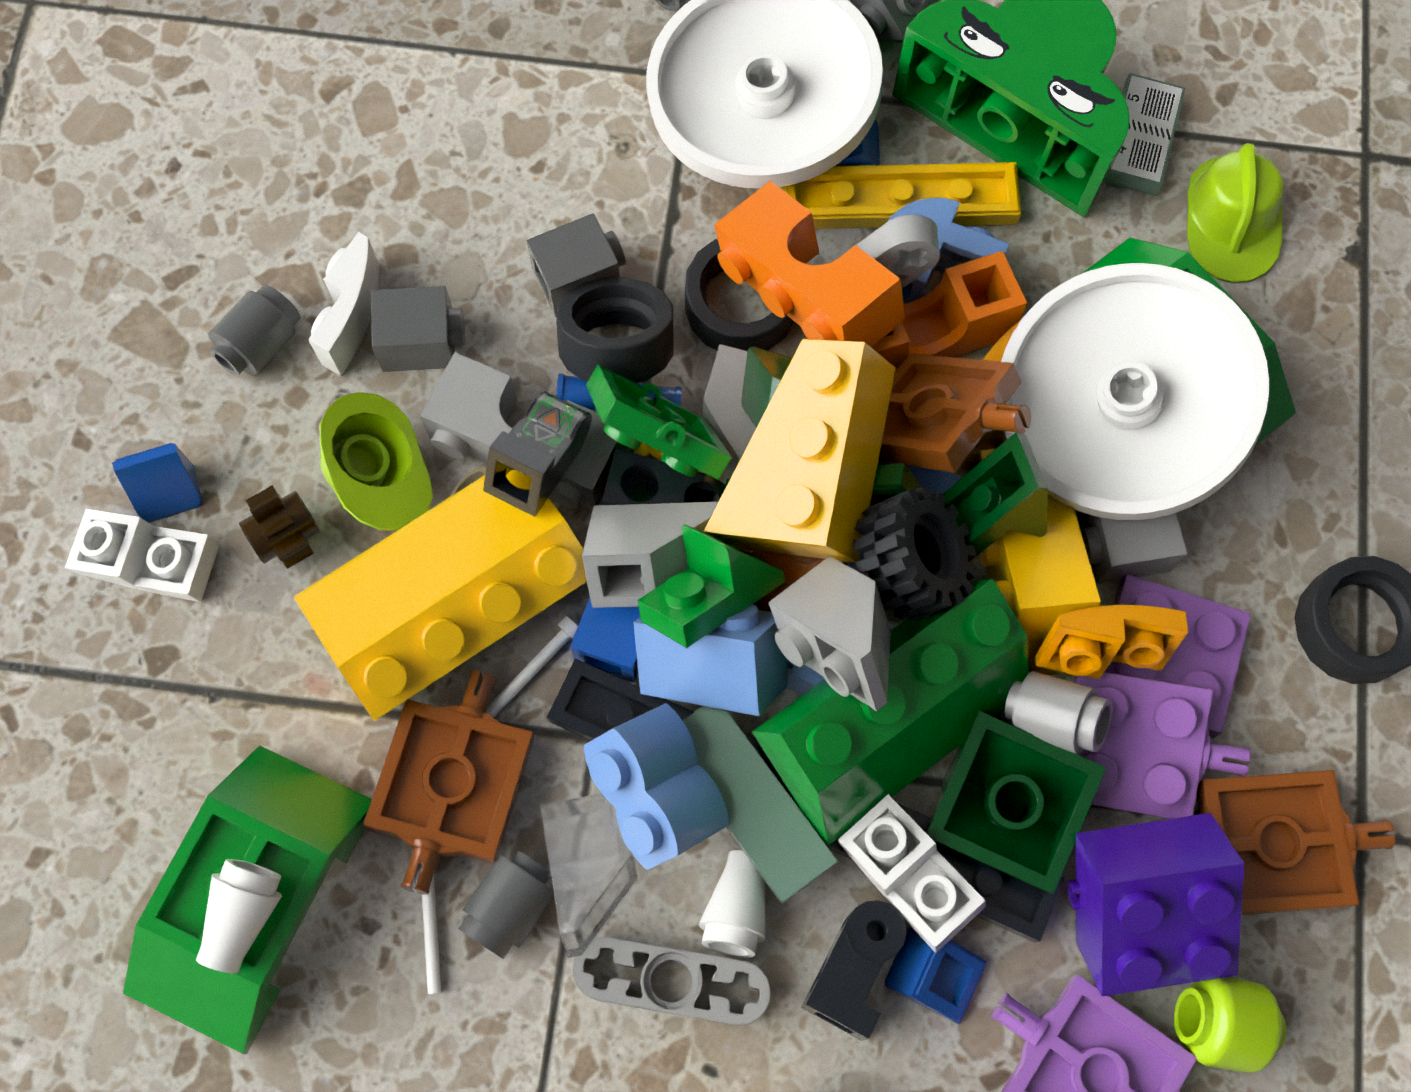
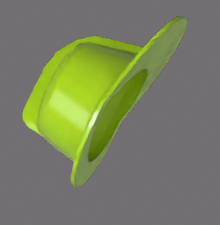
(1235, 215)
(374, 461)

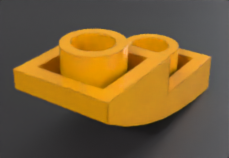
(1092, 637)

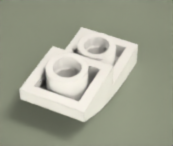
(342, 327)
(142, 555)
(912, 873)

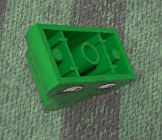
(1022, 87)

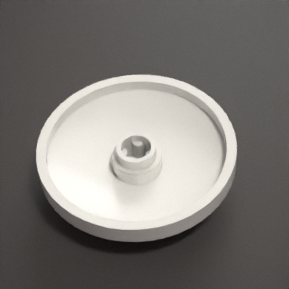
(764, 87)
(1138, 389)

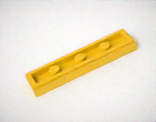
(872, 193)

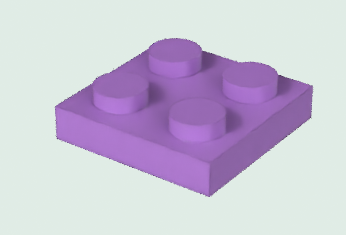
(1207, 653)

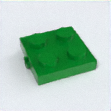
(660, 423)

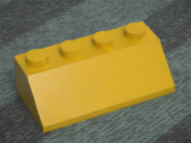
(441, 592)

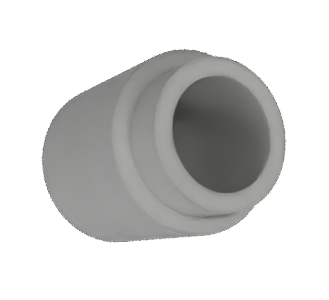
(1060, 712)

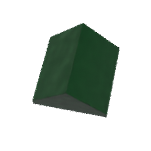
(1014, 801)

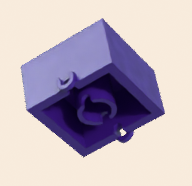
(1157, 903)

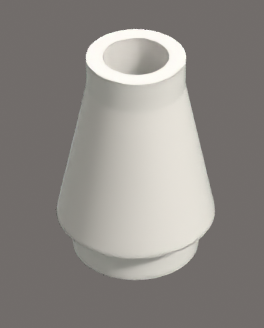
(736, 910)
(236, 912)

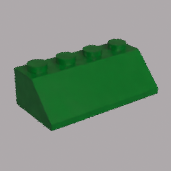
(942, 671)

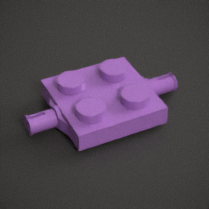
(1157, 745)
(1090, 1046)

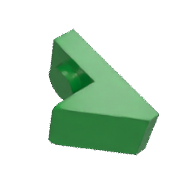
(714, 587)

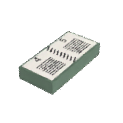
(1152, 125)

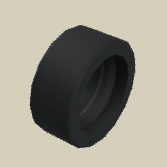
(616, 302)
(716, 330)
(1322, 642)

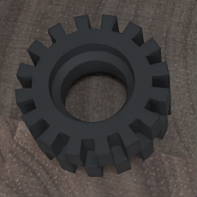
(916, 553)

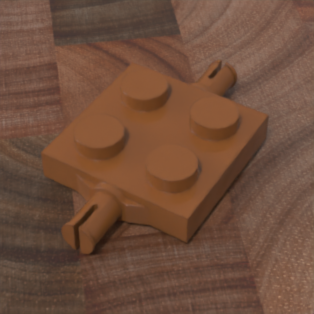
(945, 408)
(449, 782)
(1291, 839)

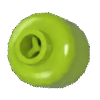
(1230, 1024)

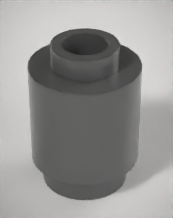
(253, 331)
(507, 903)

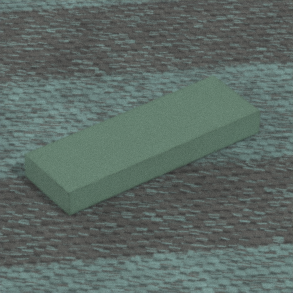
(758, 807)

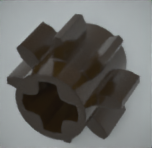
(279, 527)

